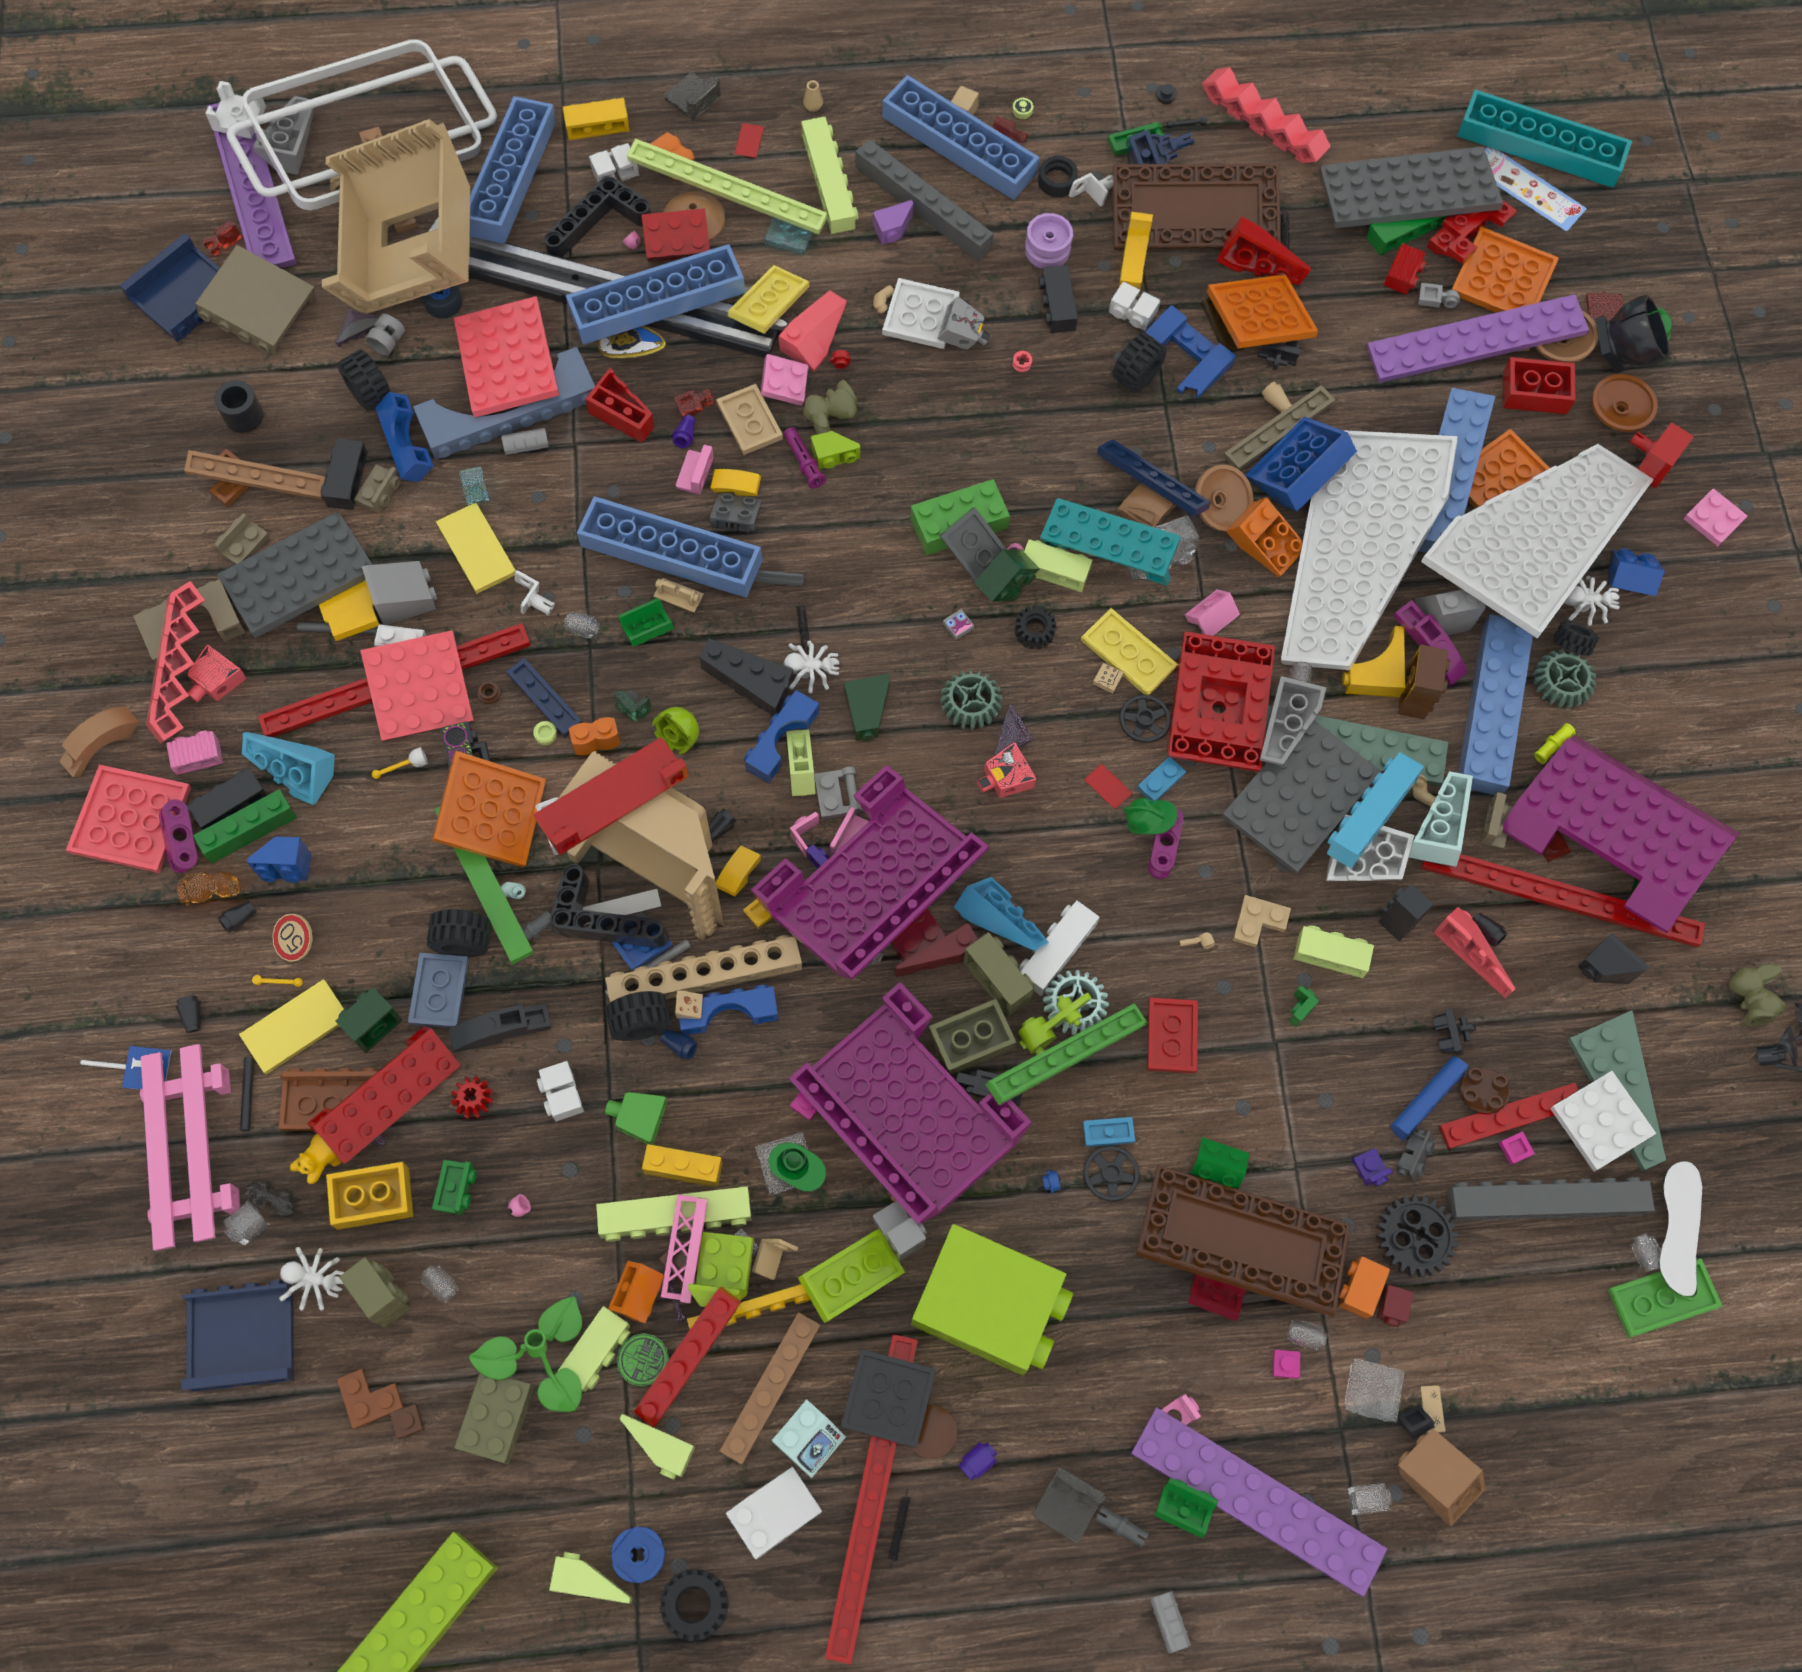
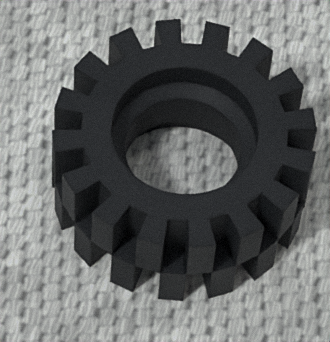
(1039, 616)
(1576, 638)

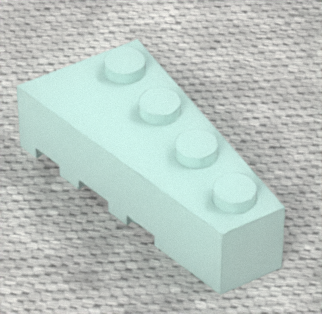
(1444, 827)

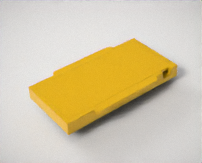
(350, 612)

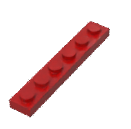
(1508, 1118)
(687, 1357)

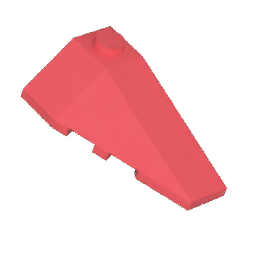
(812, 331)
(1468, 942)

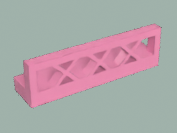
(694, 1247)

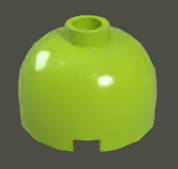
(677, 728)

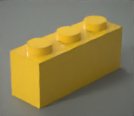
(596, 119)
(682, 1165)

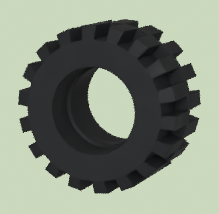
(1139, 362)
(363, 379)
(458, 933)
(638, 1016)
(670, 1599)

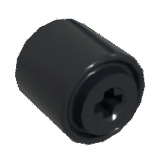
(238, 406)

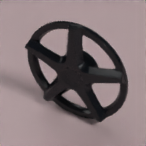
(1145, 719)
(1111, 1173)

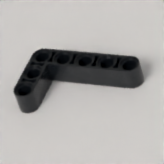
(603, 197)
(599, 921)

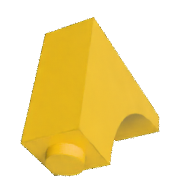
(1135, 249)
(1381, 675)

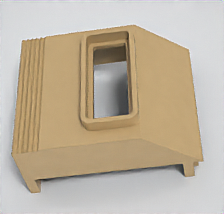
(387, 184)
(662, 843)

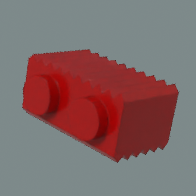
(1404, 269)

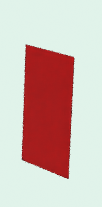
(749, 140)
(1108, 786)

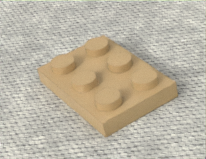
(749, 419)

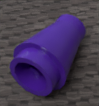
(684, 432)

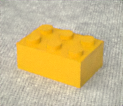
(369, 1195)

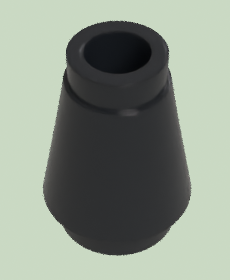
(721, 824)
(235, 917)
(1492, 931)
(190, 1013)

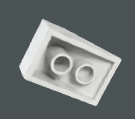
(773, 1513)

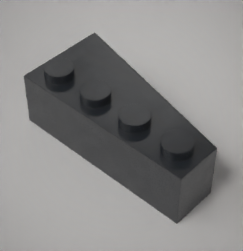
(748, 675)

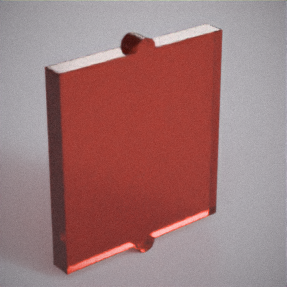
(1603, 305)

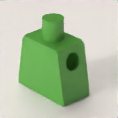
(638, 1115)

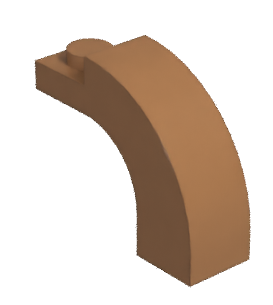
(94, 734)

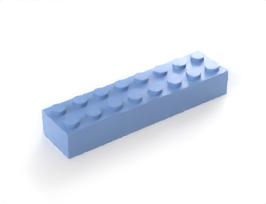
(960, 137)
(510, 168)
(655, 294)
(1468, 419)
(670, 546)
(1495, 705)

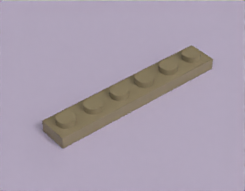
(1273, 431)

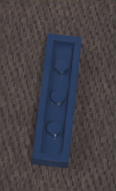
(543, 696)

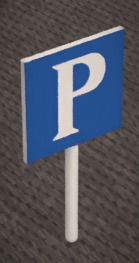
(133, 1071)

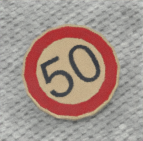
(292, 937)

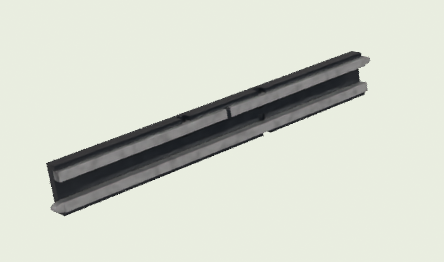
(557, 277)

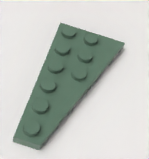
(1617, 1049)

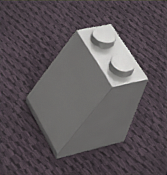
(399, 590)
(1453, 610)

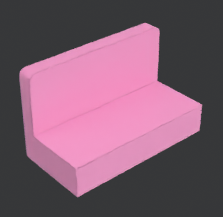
(695, 470)
(1213, 612)
(848, 828)

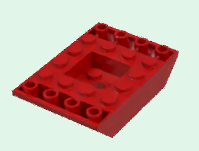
(1227, 675)

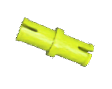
(1553, 743)

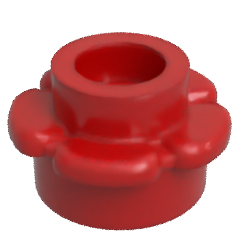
(840, 359)

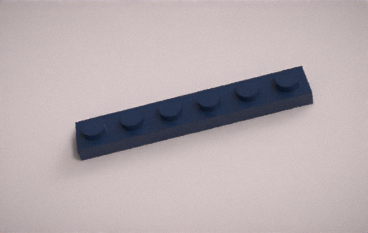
(1153, 478)

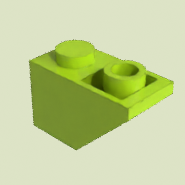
(833, 449)

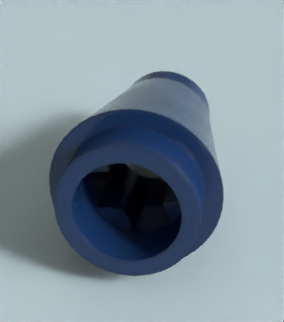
(680, 1044)

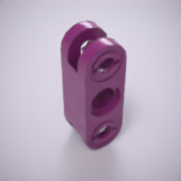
(182, 824)
(1162, 856)

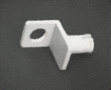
(1096, 189)
(533, 598)

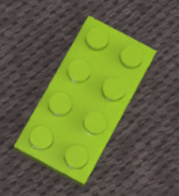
(851, 1275)

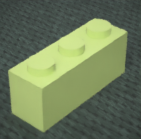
(1059, 565)
(1333, 951)
(597, 1347)

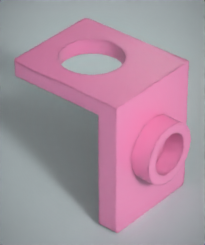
(801, 826)
(1187, 1408)

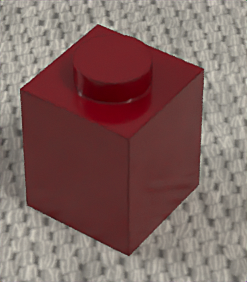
(1394, 1306)

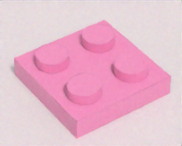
(784, 379)
(1715, 517)

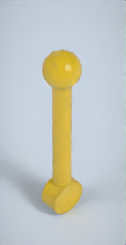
(258, 980)

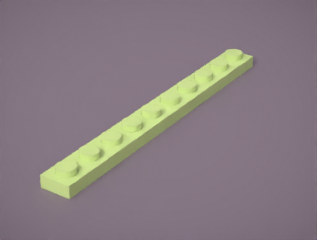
(727, 186)

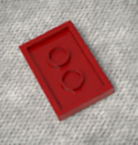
(1172, 1035)

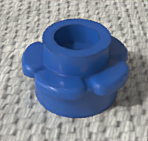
(1051, 1181)

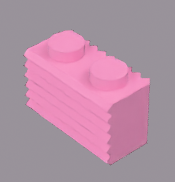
(194, 752)

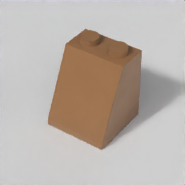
(1442, 1476)

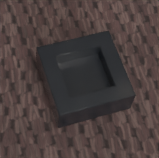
(1416, 1421)

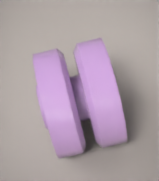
(1048, 240)

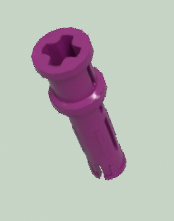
(808, 465)

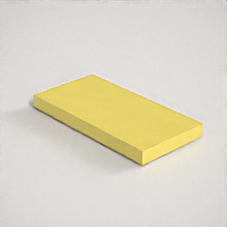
(768, 299)
(476, 548)
(1129, 652)
(293, 1027)

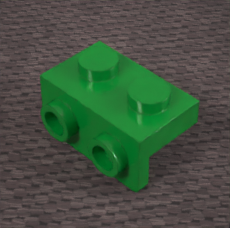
(645, 622)
(1220, 1163)
(453, 1187)
(1185, 1507)

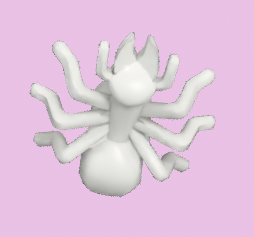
(1585, 598)
(805, 664)
(306, 1278)

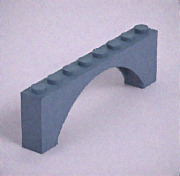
(454, 431)

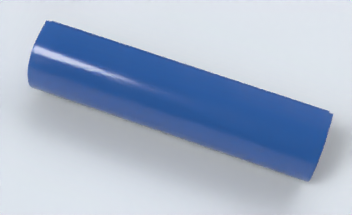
(1429, 1097)

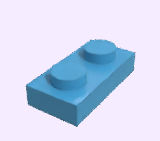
(1161, 779)
(1108, 1132)

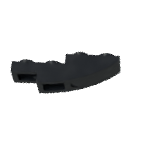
(498, 1025)

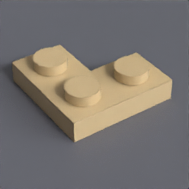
(1259, 913)

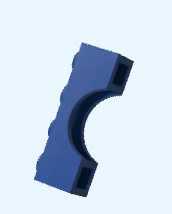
(395, 417)
(797, 713)
(756, 1003)

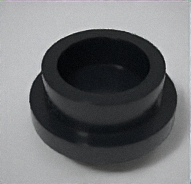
(1166, 93)

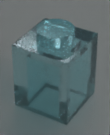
(474, 485)

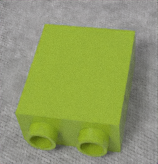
(992, 1301)

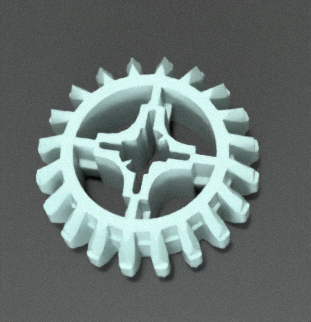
(1077, 982)

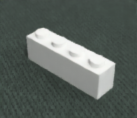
(1063, 942)

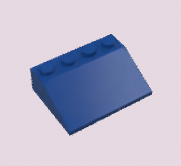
(1302, 462)

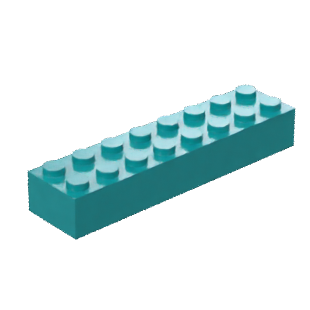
(1544, 138)

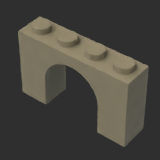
(216, 605)

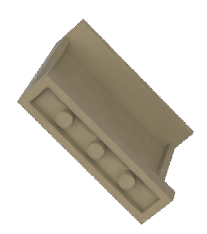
(254, 299)

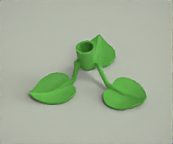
(498, 1356)

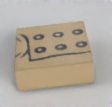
(1108, 678)

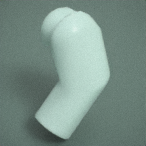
(513, 890)

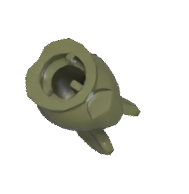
(835, 404)
(1761, 1003)

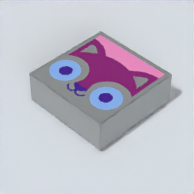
(958, 624)

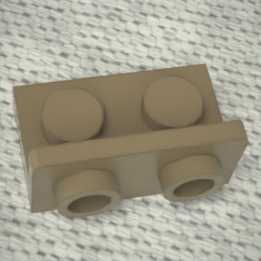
(378, 488)
(241, 540)
(1495, 817)

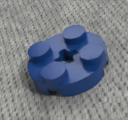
(622, 1554)

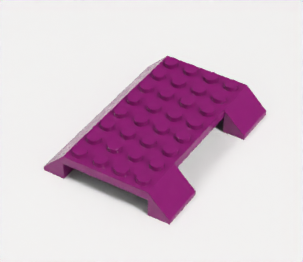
(1626, 823)
(873, 881)
(907, 1111)

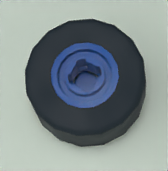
(443, 302)

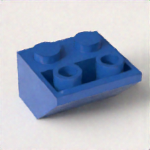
(1635, 572)
(282, 859)

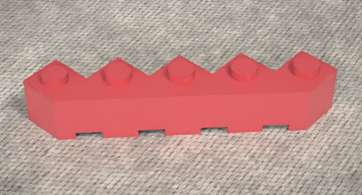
(1265, 116)
(172, 662)

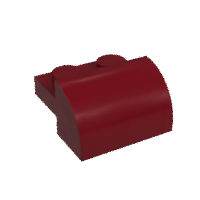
(1216, 1296)

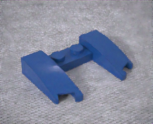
(1212, 359)

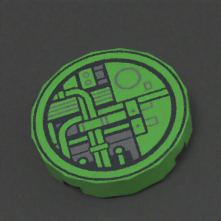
(642, 1359)

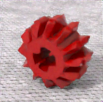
(466, 1105)

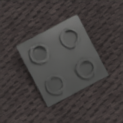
(735, 510)

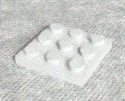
(917, 312)
(1603, 1121)

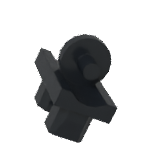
(1280, 354)
(1453, 1043)

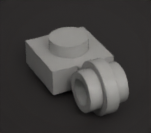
(1432, 295)

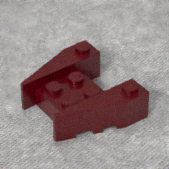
(927, 947)

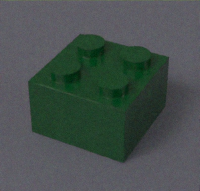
(1007, 576)
(368, 1019)

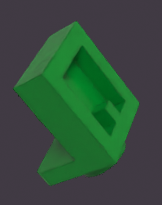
(1306, 1004)

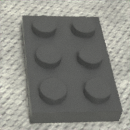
(972, 543)

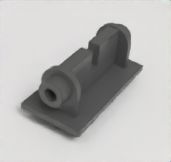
(1414, 1164)

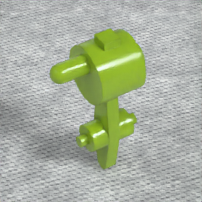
(1038, 1033)

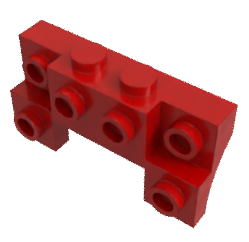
(1461, 228)

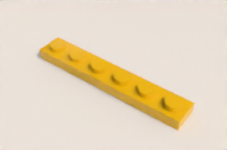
(774, 1301)

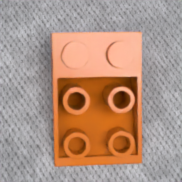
(1266, 536)

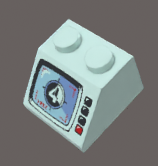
(809, 1438)

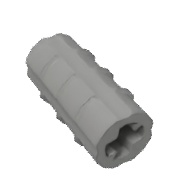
(525, 441)
(1170, 1622)

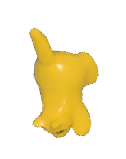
(315, 1160)

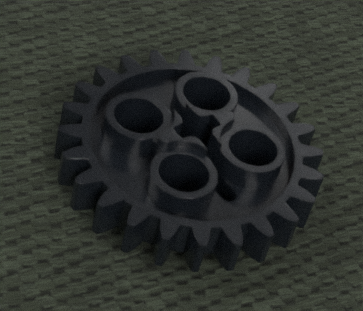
(1408, 1255)

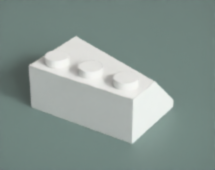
(1382, 859)

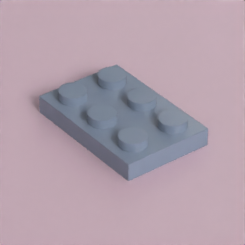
(438, 990)

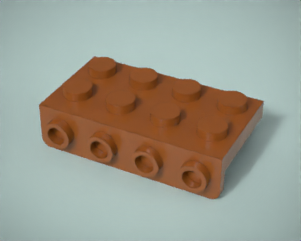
(310, 1092)

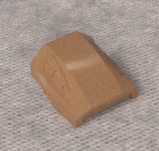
(1145, 506)

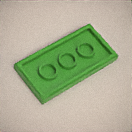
(1652, 1303)

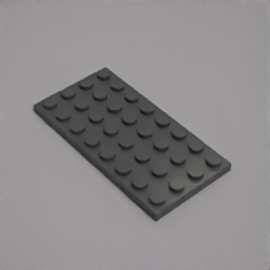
(1410, 187)

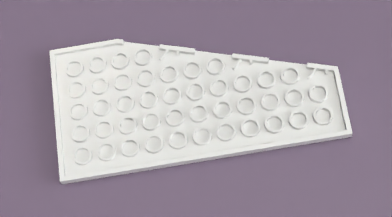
(1539, 539)
(1362, 541)

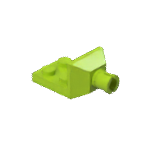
(724, 1263)

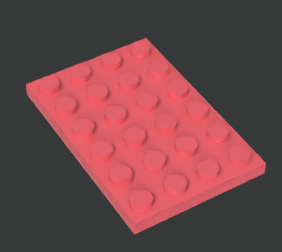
(505, 357)

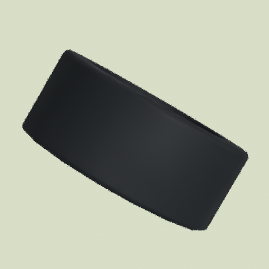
(1057, 163)

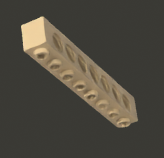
(717, 978)

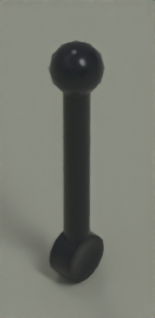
(1202, 121)

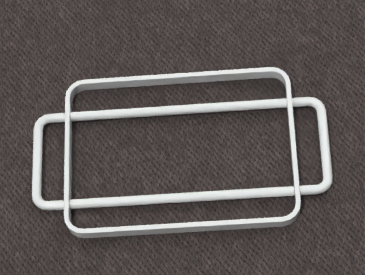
(337, 68)

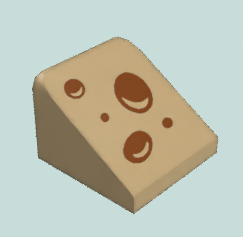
(688, 1005)

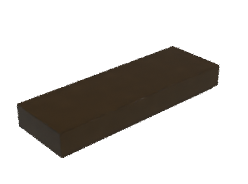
(1218, 326)

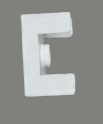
(232, 111)

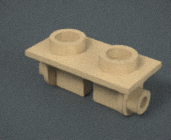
(678, 595)

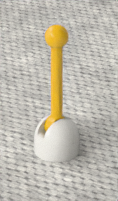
(416, 758)

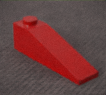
(1258, 252)

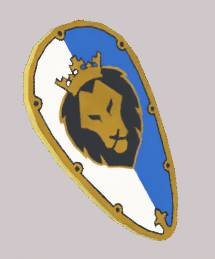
(631, 343)

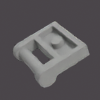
(830, 795)

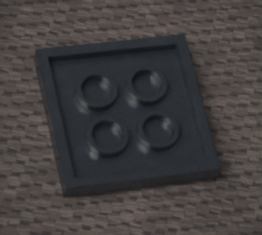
(888, 1398)

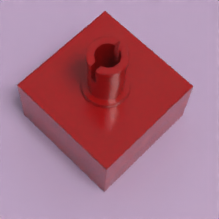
(1662, 453)

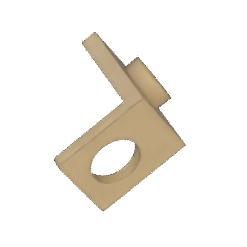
(769, 1257)

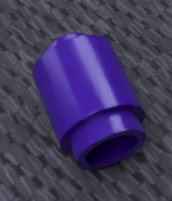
(978, 1460)

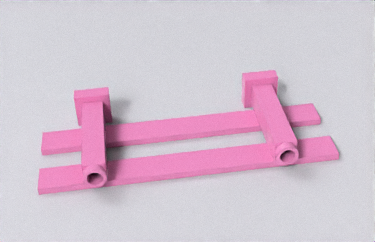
(202, 1201)

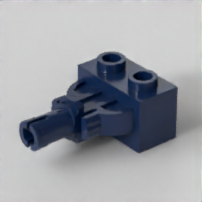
(1154, 148)

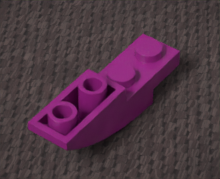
(1428, 632)

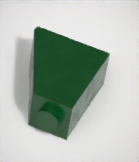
(866, 704)

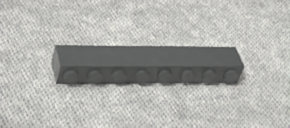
(927, 201)
(1550, 1200)

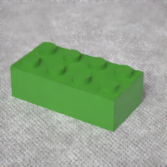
(938, 514)

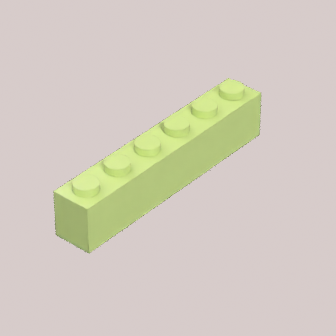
(828, 175)
(657, 1213)

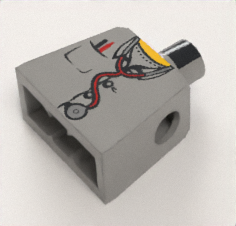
(962, 325)

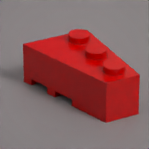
(618, 407)

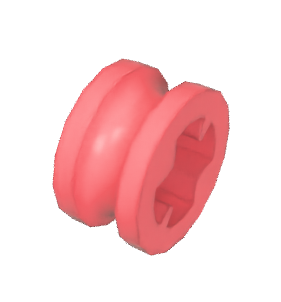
(1016, 360)

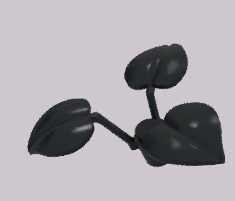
(1776, 1053)

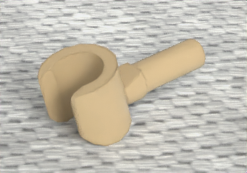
(1205, 939)

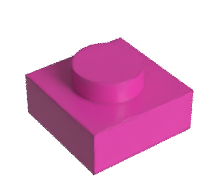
(803, 1107)
(1516, 1148)
(1286, 1364)

